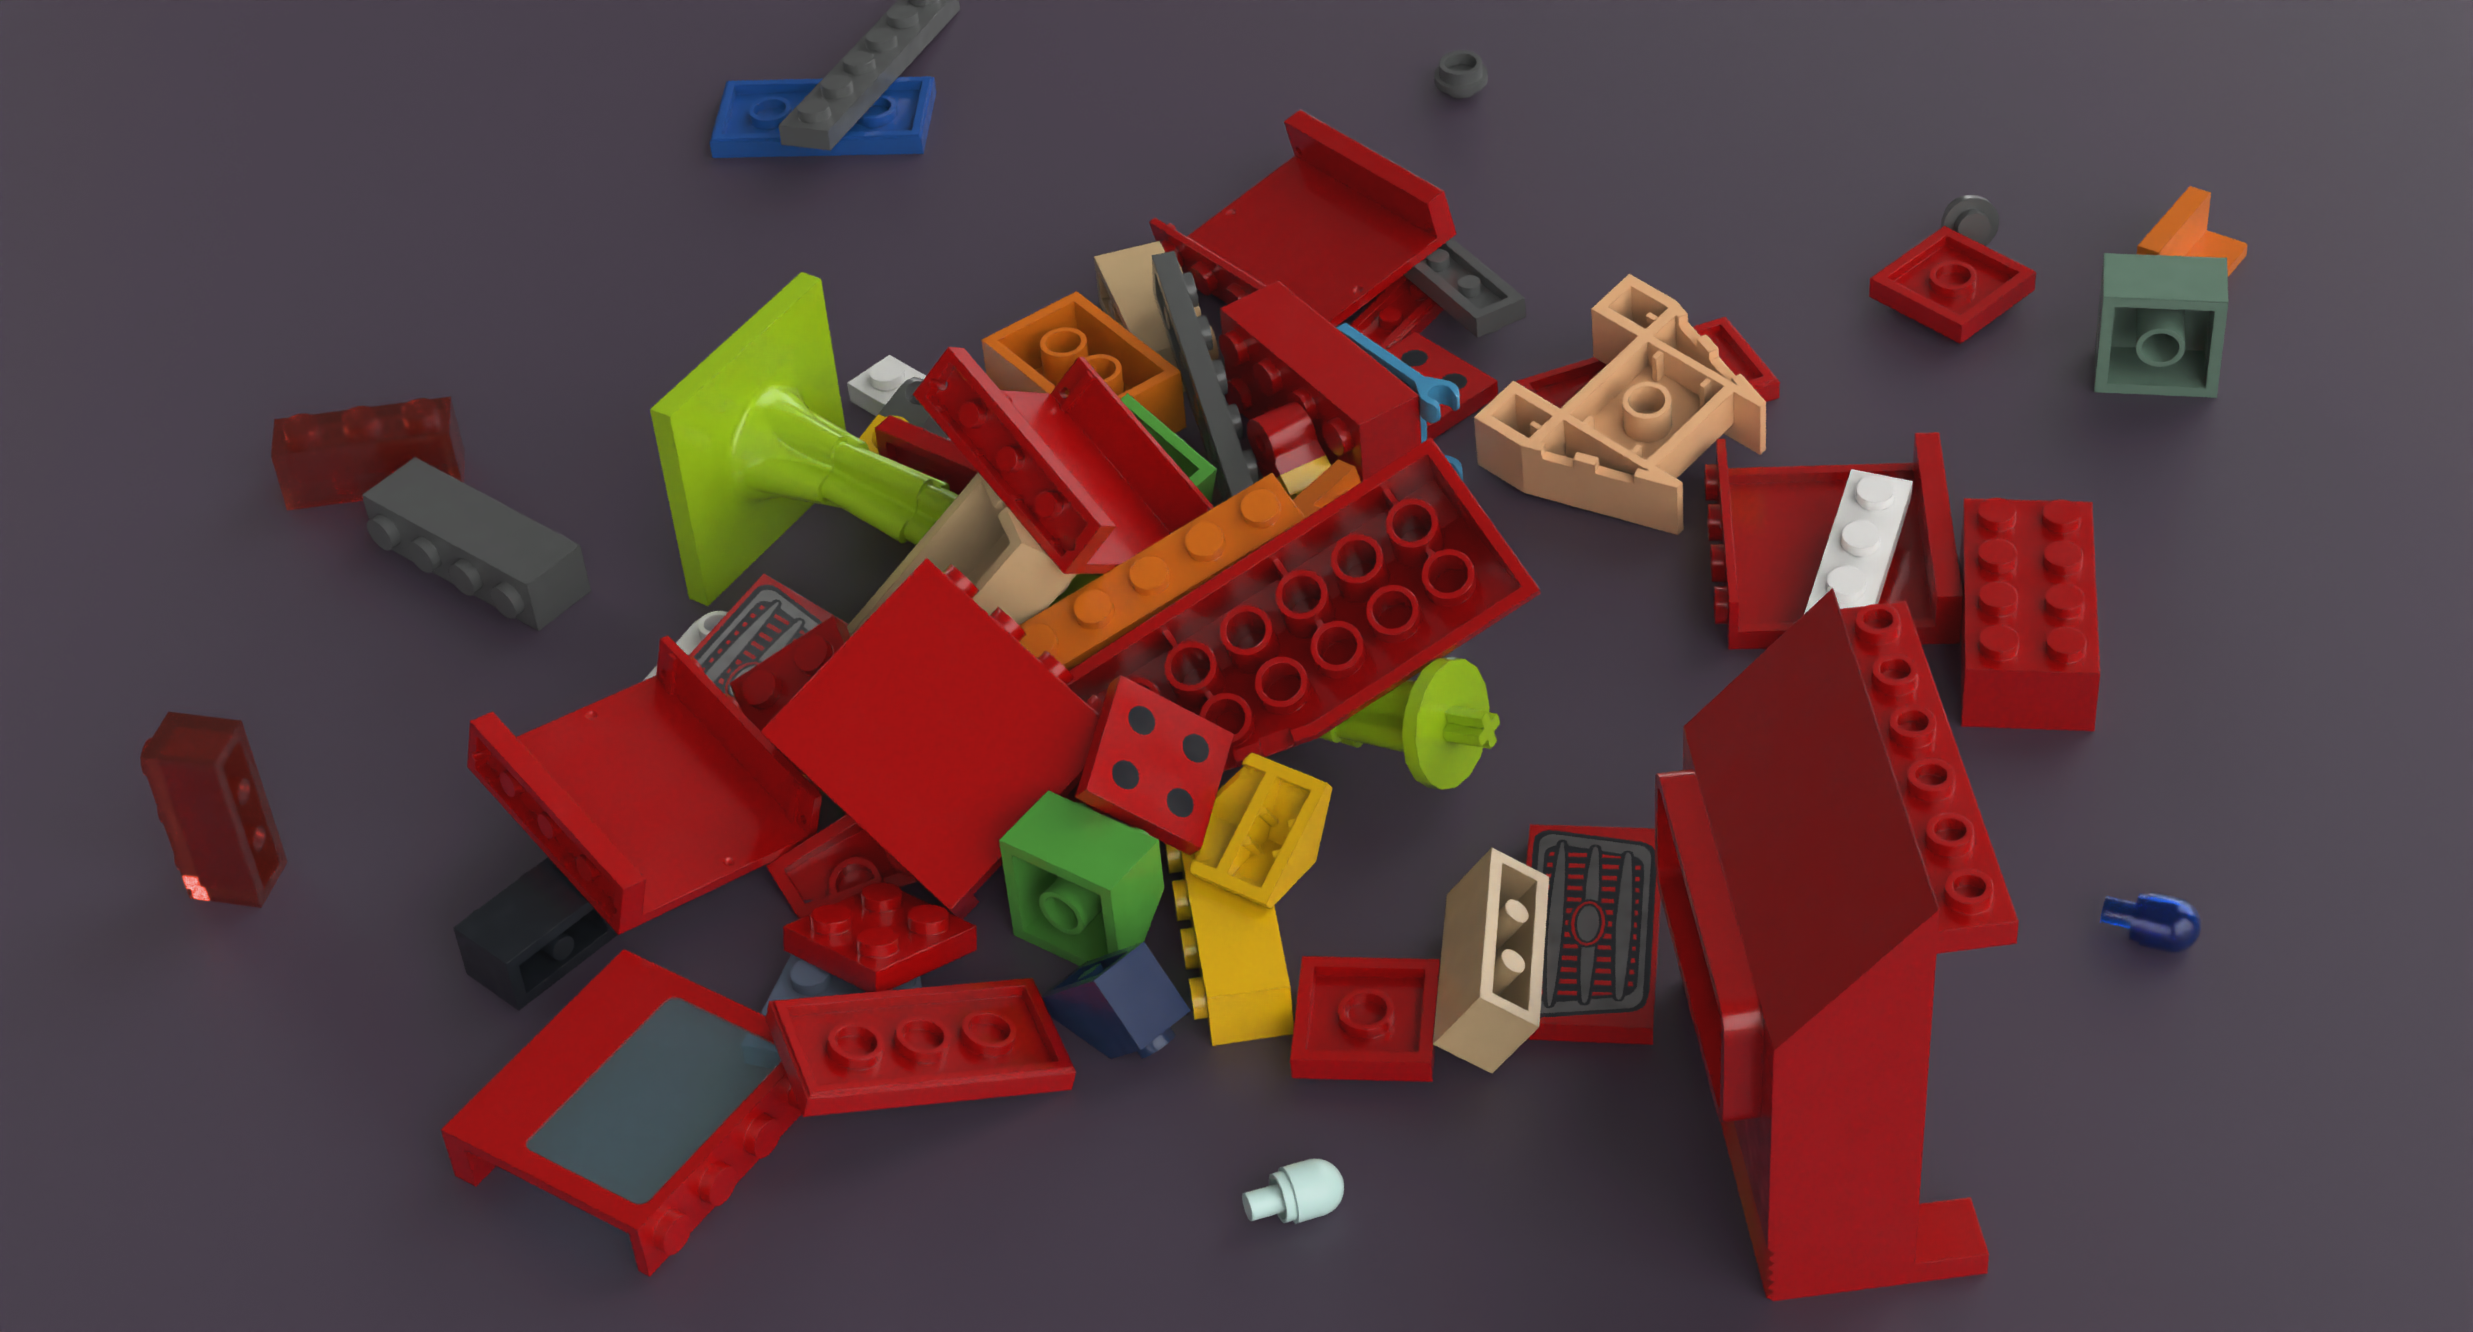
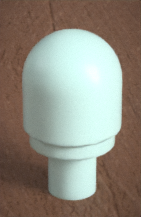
(1297, 1192)

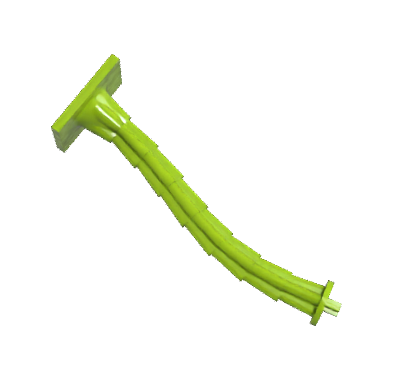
(766, 437)

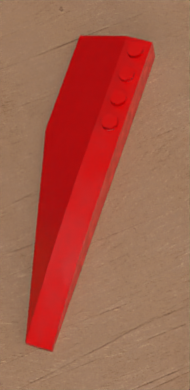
(1278, 638)

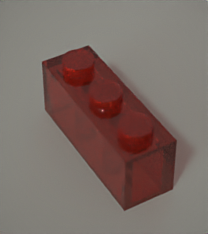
(350, 451)
(214, 809)

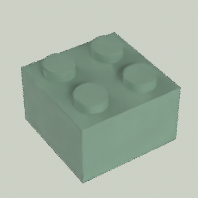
(2161, 325)

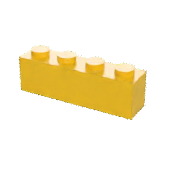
(1238, 957)

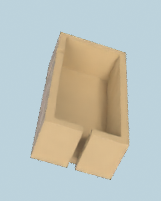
(991, 550)

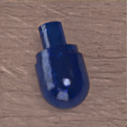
(2155, 920)

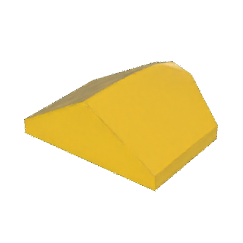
(1263, 831)

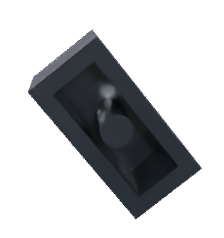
(530, 935)

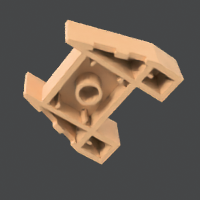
(1632, 424)

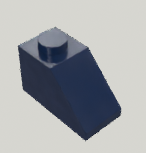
(1119, 1003)

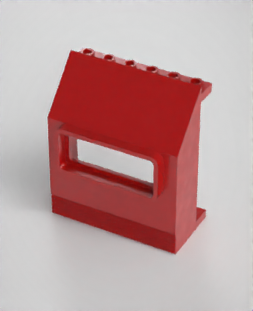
(1806, 896)

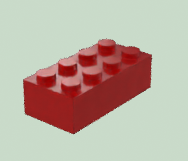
(1288, 352)
(2029, 615)

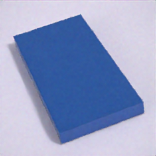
(754, 109)

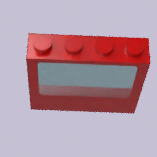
(633, 1105)

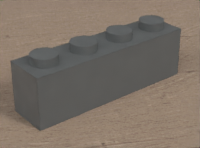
(476, 543)

